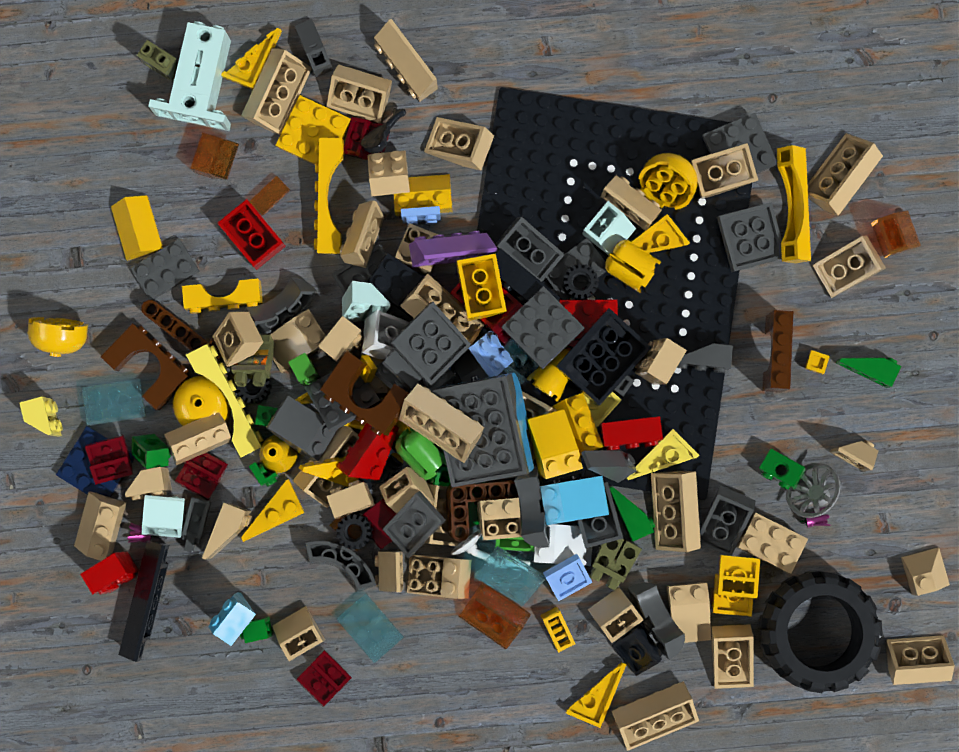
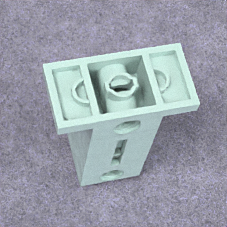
(198, 78)

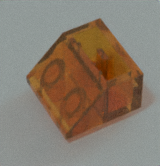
(214, 157)
(895, 234)

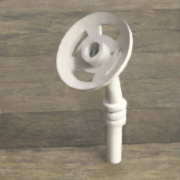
(470, 546)

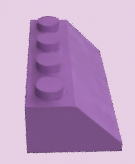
(450, 249)

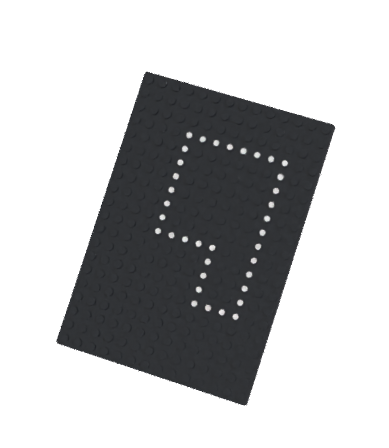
(551, 169)

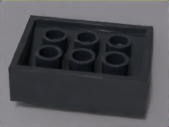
(603, 357)

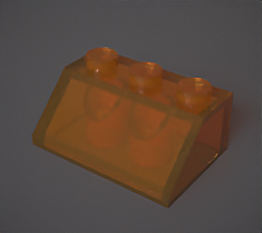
(494, 615)

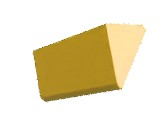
(136, 226)

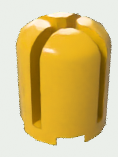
(631, 264)

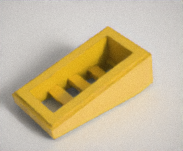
(550, 615)

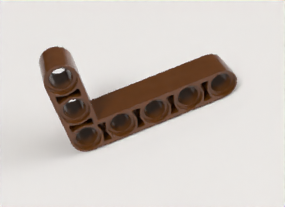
(175, 324)
(466, 496)

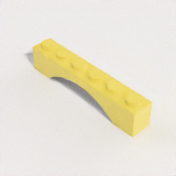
(244, 435)

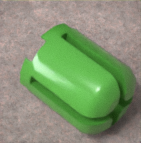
(420, 453)

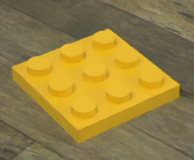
(308, 124)

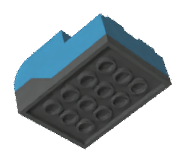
(504, 443)

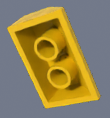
(426, 192)
(481, 287)
(581, 423)

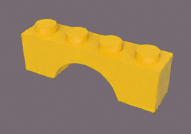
(246, 293)

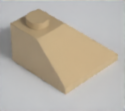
(859, 454)
(925, 571)

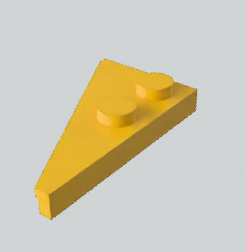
(249, 67)
(661, 236)
(328, 471)
(279, 510)
(595, 703)

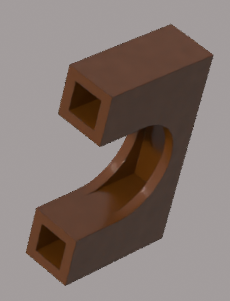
(780, 328)
(136, 341)
(339, 389)

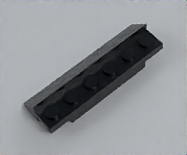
(145, 600)

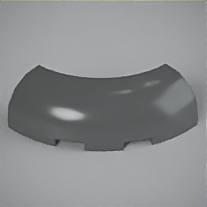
(282, 308)
(534, 525)
(343, 559)
(657, 619)

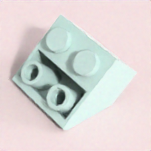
(608, 228)
(362, 300)
(163, 516)

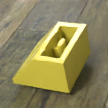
(42, 415)

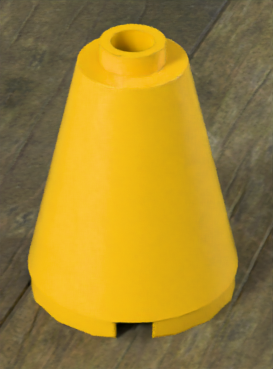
(551, 379)
(284, 458)

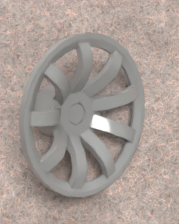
(816, 492)

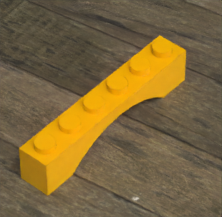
(330, 156)
(793, 169)

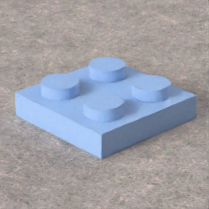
(424, 214)
(491, 354)
(567, 577)

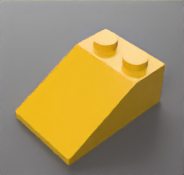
(554, 444)

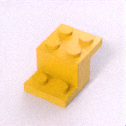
(736, 585)

